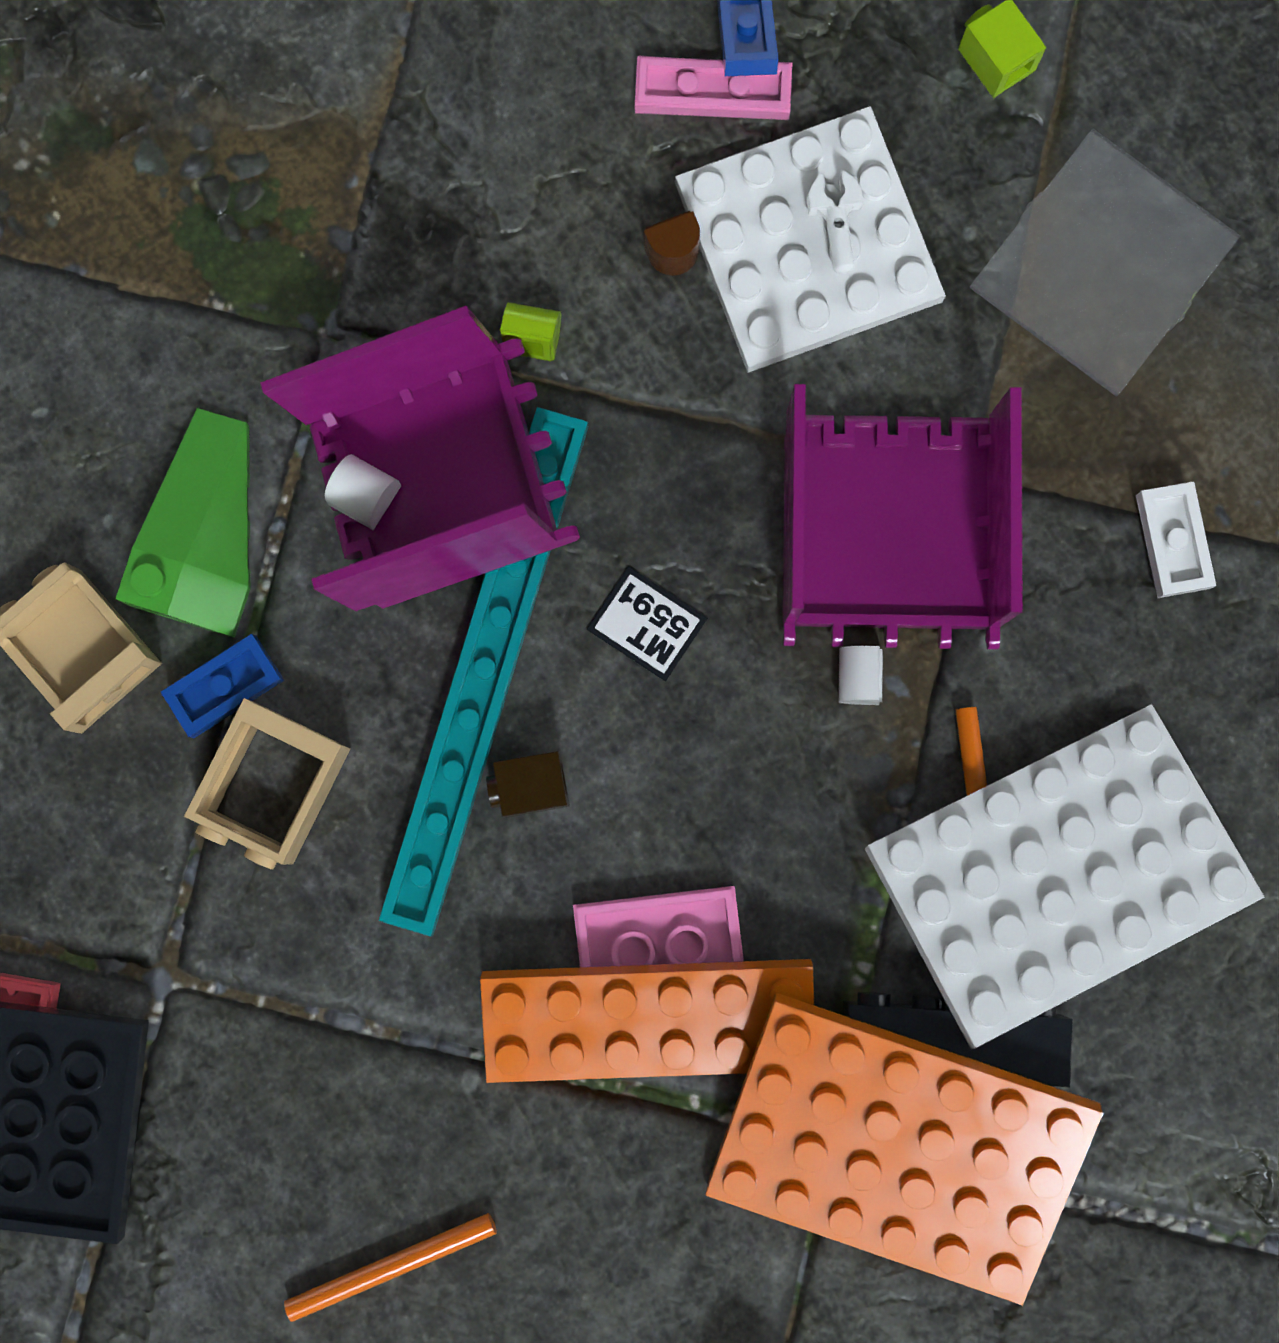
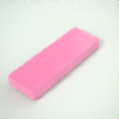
(702, 89)

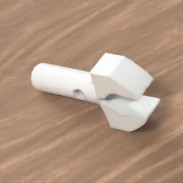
(837, 216)

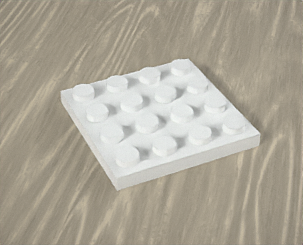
(776, 259)

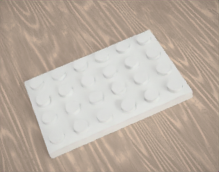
(1062, 875)

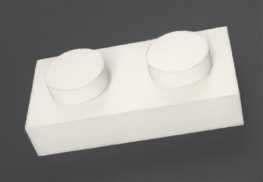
(1175, 539)

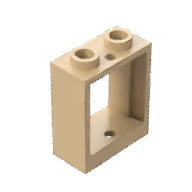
(224, 765)

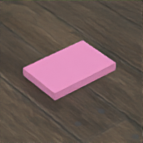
(660, 929)

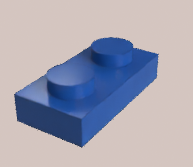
(748, 37)
(221, 685)

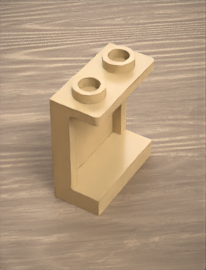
(73, 646)

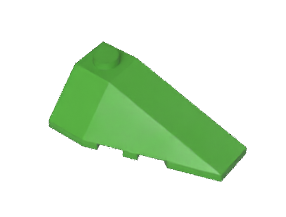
(197, 532)

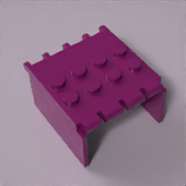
(449, 426)
(902, 522)

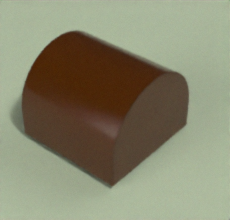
(673, 244)

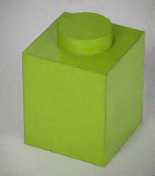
(1001, 46)

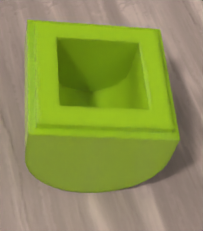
(535, 327)

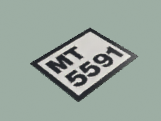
(647, 624)

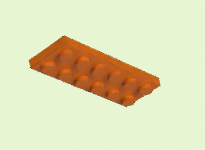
(632, 1018)

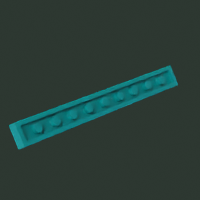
(474, 707)

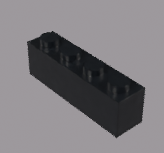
(1033, 1050)

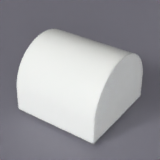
(360, 491)
(860, 675)

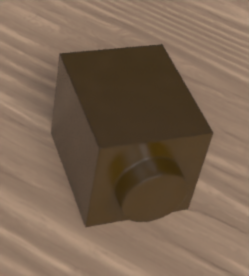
(528, 785)

